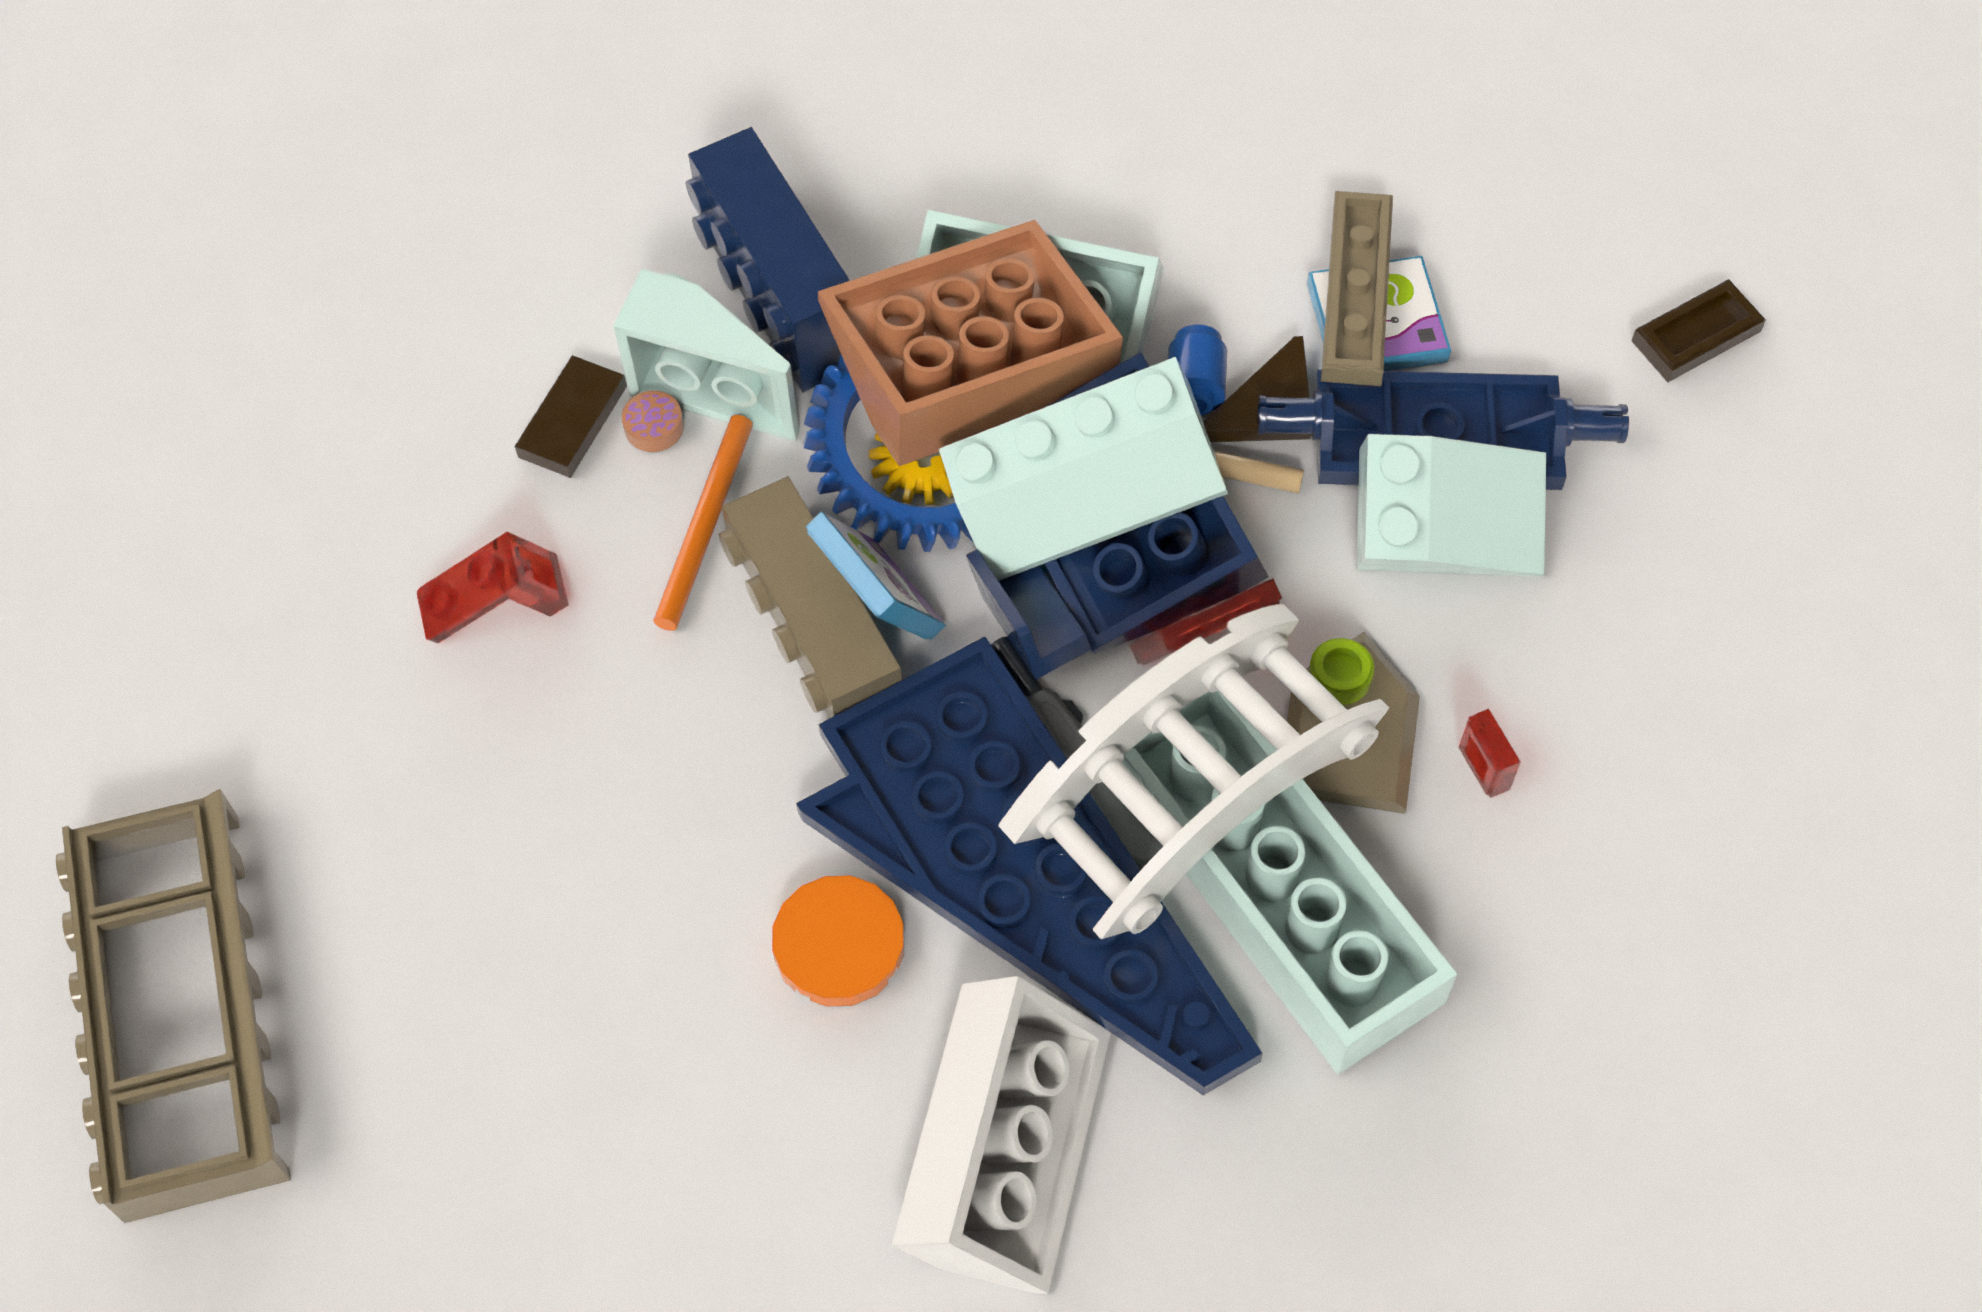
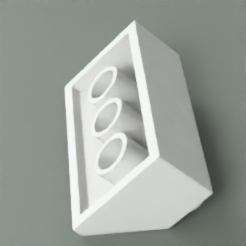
(1003, 1136)

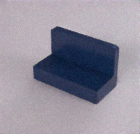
(1031, 616)

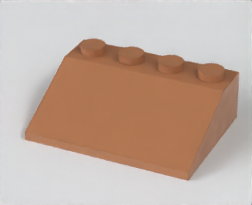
(968, 338)

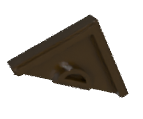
(1279, 377)

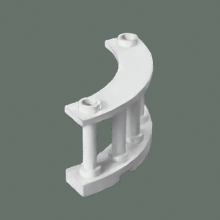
(1155, 706)

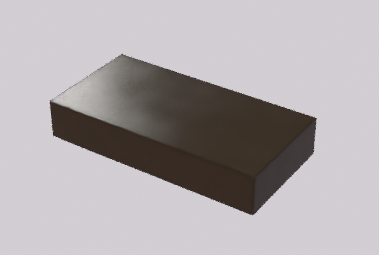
(1698, 330)
(571, 416)

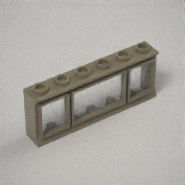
(167, 1010)

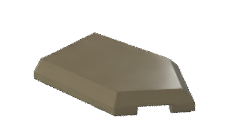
(1382, 773)

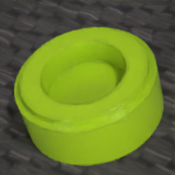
(1343, 669)

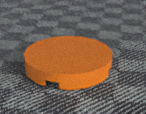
(838, 940)

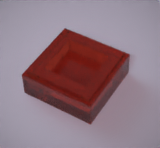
(1489, 753)

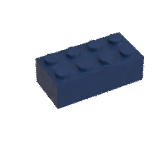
(766, 250)

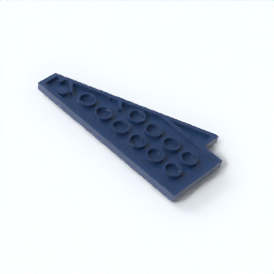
(922, 806)

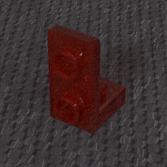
(485, 579)

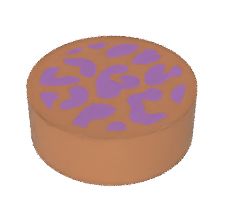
(652, 421)

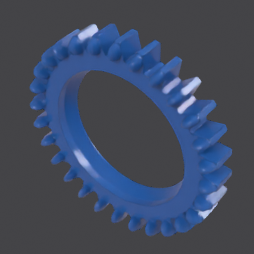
(829, 421)

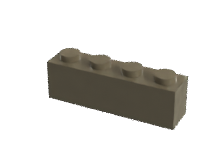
(809, 599)

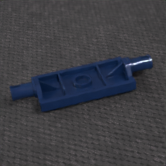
(1469, 407)

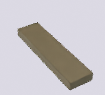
(1357, 289)

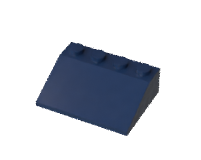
(1156, 570)

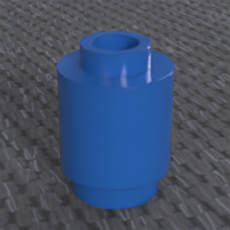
(1203, 362)

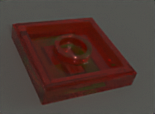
(1204, 622)

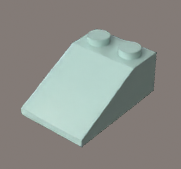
(702, 355)
(1450, 507)

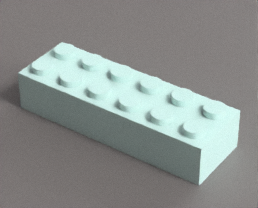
(1301, 898)

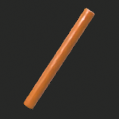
(703, 523)

